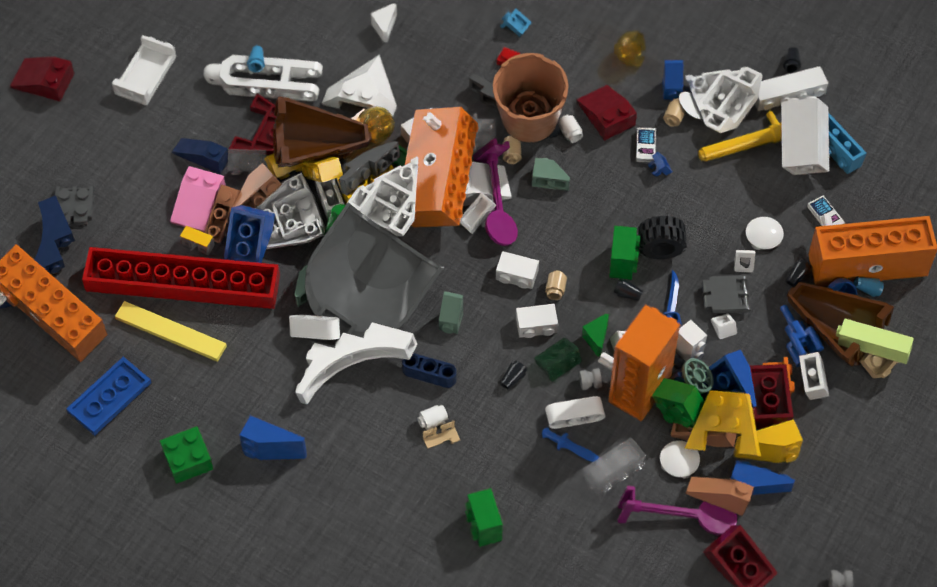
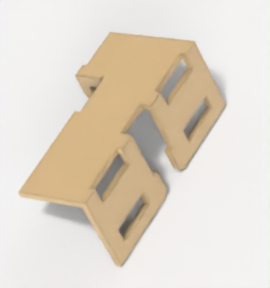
(436, 439)

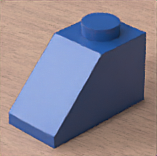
(672, 79)

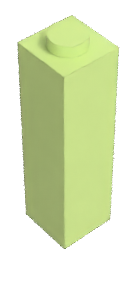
(875, 340)

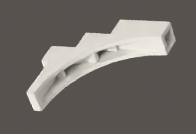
(326, 361)

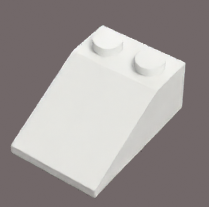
(481, 182)

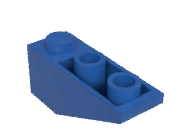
(761, 478)

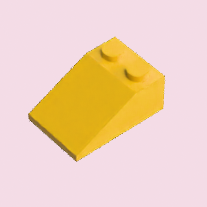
(776, 443)

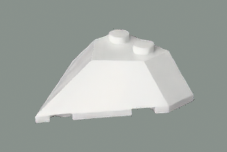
(363, 87)
(725, 96)
(390, 198)

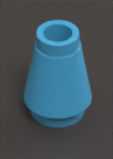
(256, 60)
(870, 286)

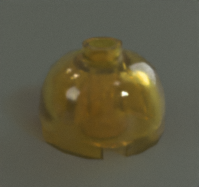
(630, 48)
(379, 123)

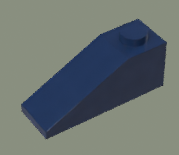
(203, 153)

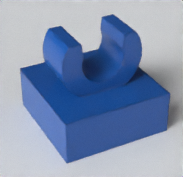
(661, 164)

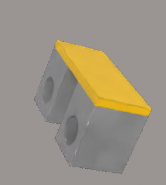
(191, 236)

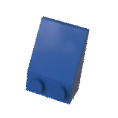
(248, 234)
(733, 374)
(270, 442)

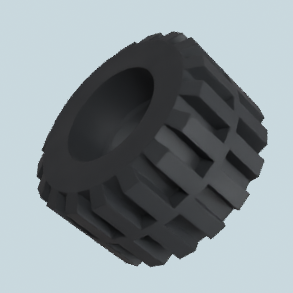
(662, 237)

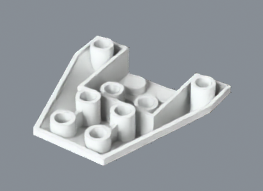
(296, 214)

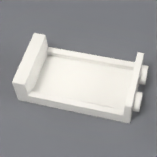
(145, 70)

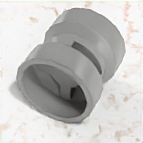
(590, 379)
(837, 579)

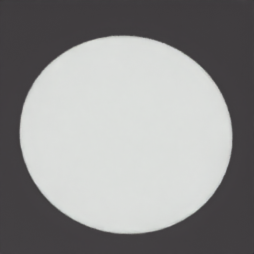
(689, 104)

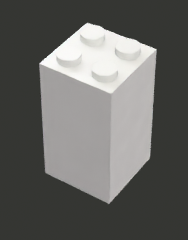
(805, 136)

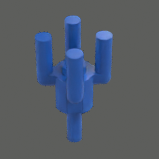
(800, 337)

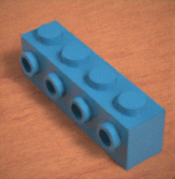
(844, 148)

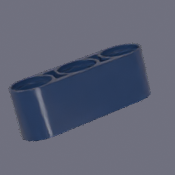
(434, 377)

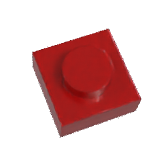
(505, 54)

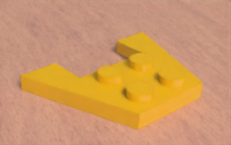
(726, 414)

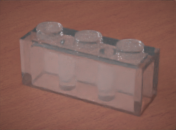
(614, 466)

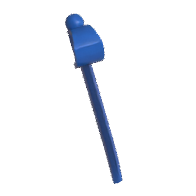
(672, 299)

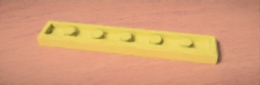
(170, 331)

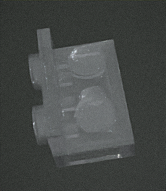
(485, 132)
(244, 160)

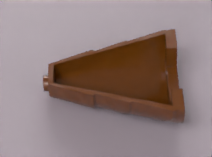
(312, 133)
(827, 310)

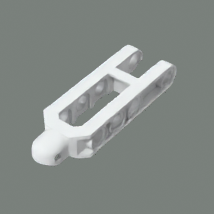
(285, 88)

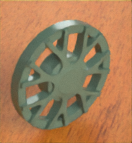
(697, 375)

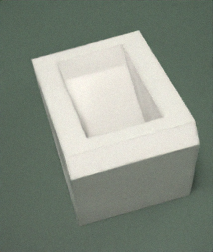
(383, 21)

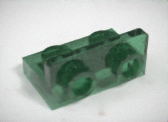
(559, 358)

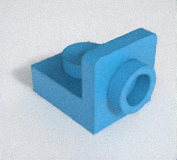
(516, 22)

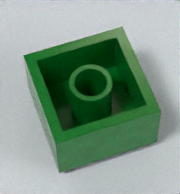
(624, 252)
(678, 402)
(186, 454)
(484, 517)

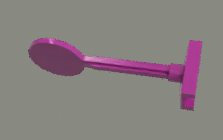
(498, 223)
(711, 517)

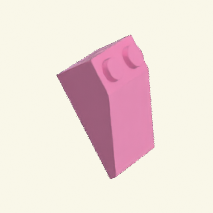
(196, 198)

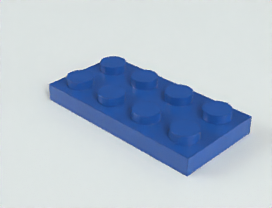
(108, 396)

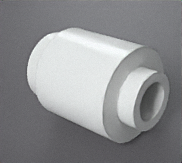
(570, 128)
(432, 417)

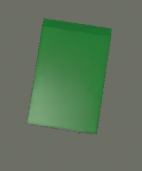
(595, 333)

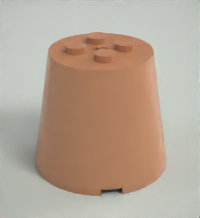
(530, 95)

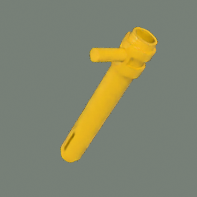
(744, 142)

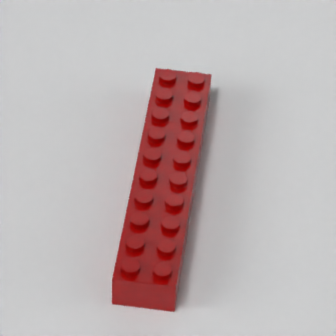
(181, 277)

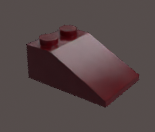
(44, 77)
(608, 111)
(771, 395)
(740, 559)

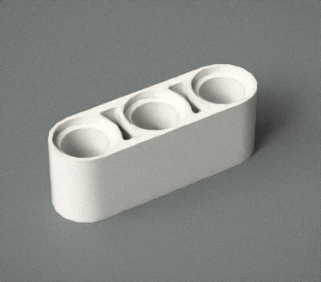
(314, 327)
(575, 412)

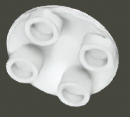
(764, 233)
(678, 460)

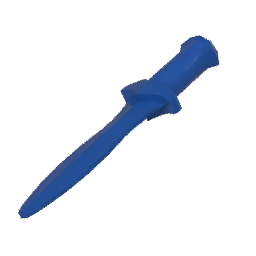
(564, 442)

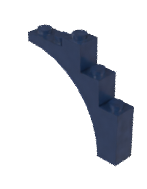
(55, 234)

